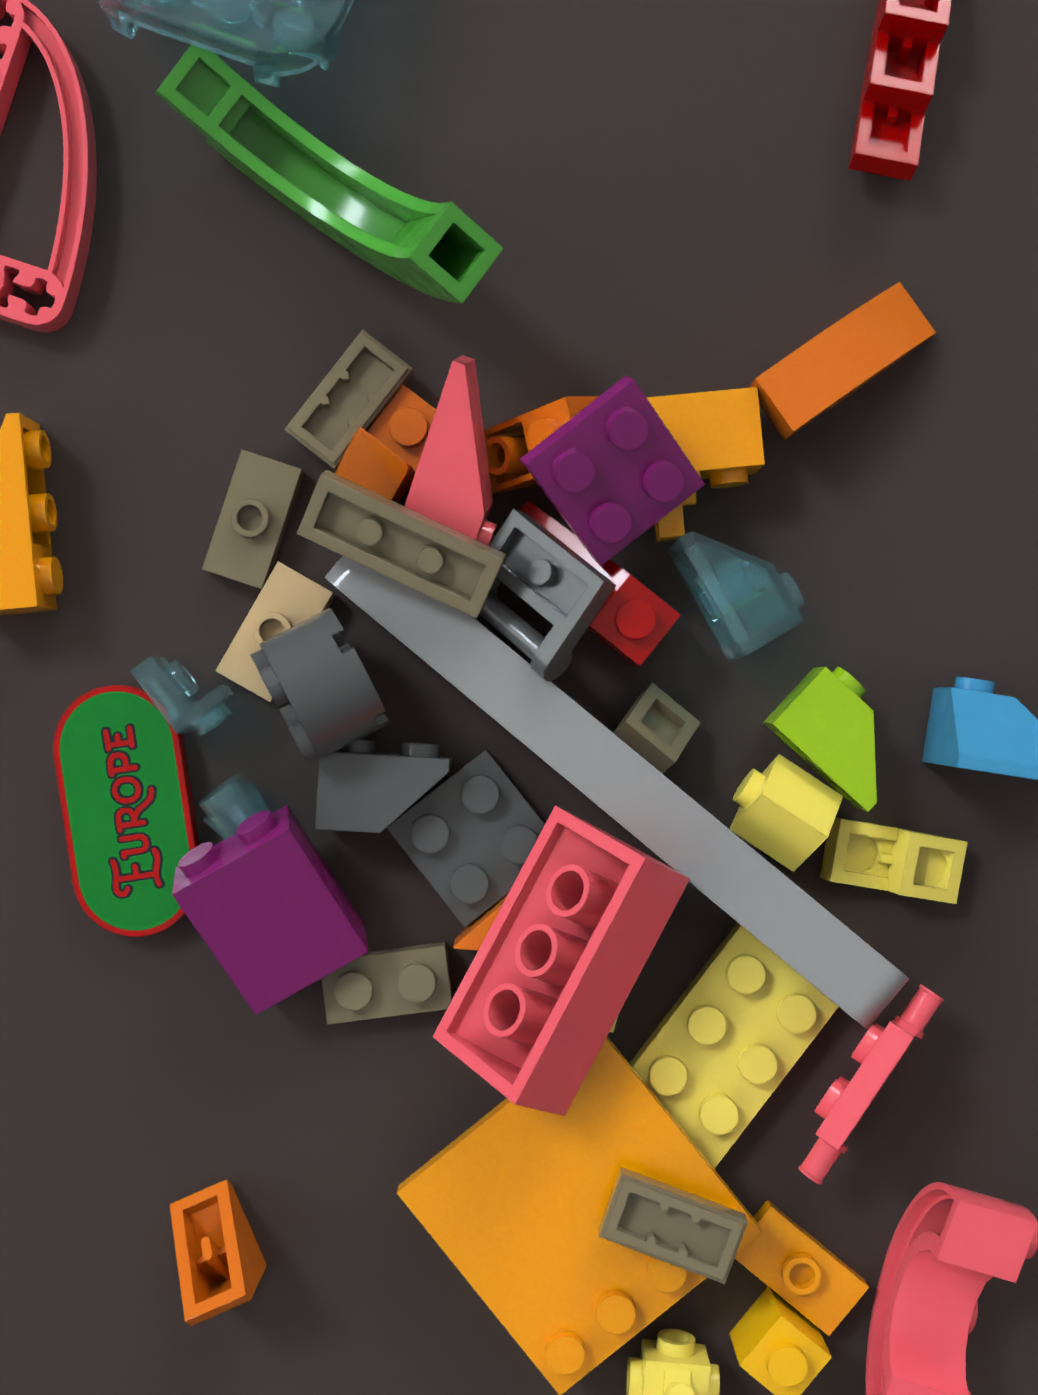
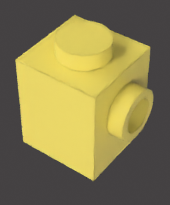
(785, 812)

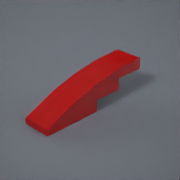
(898, 86)

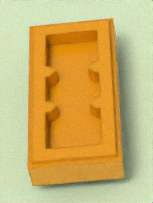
(801, 1269)

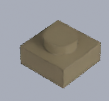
(657, 728)

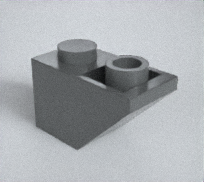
(370, 788)

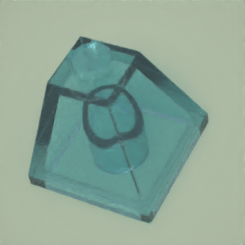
(737, 593)

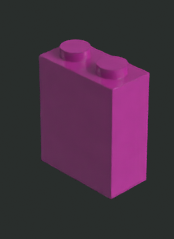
(269, 908)

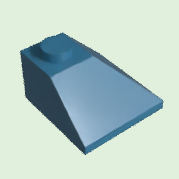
(981, 730)

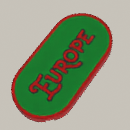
(124, 808)

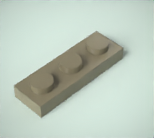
(400, 543)

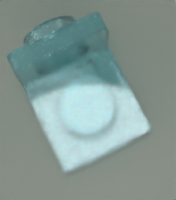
(172, 693)

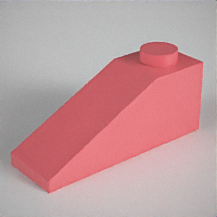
(453, 469)

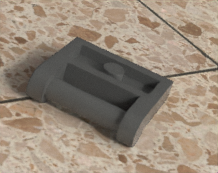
(553, 584)

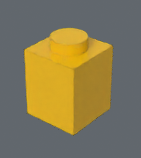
(779, 1345)

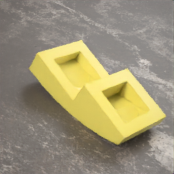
(894, 860)

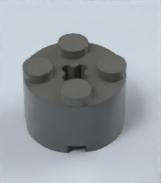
(325, 684)

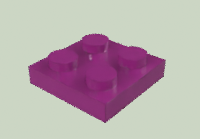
(613, 470)

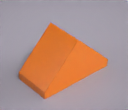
(214, 1252)

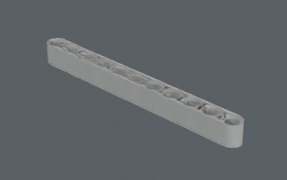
(630, 792)

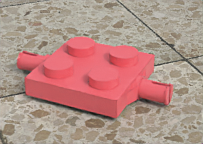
(849, 1100)

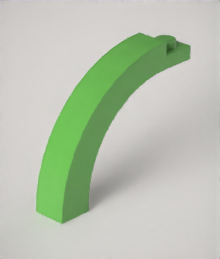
(404, 236)

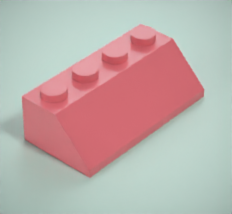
(559, 962)

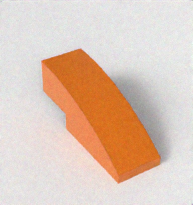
(841, 359)

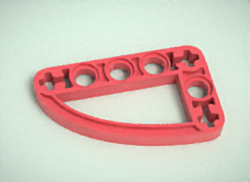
(79, 172)

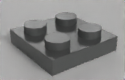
(470, 836)

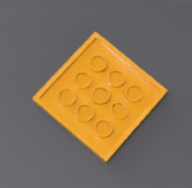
(523, 1210)

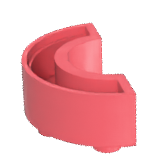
(931, 1286)

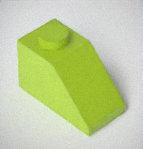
(831, 732)

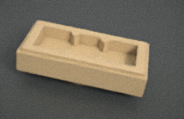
(282, 603)

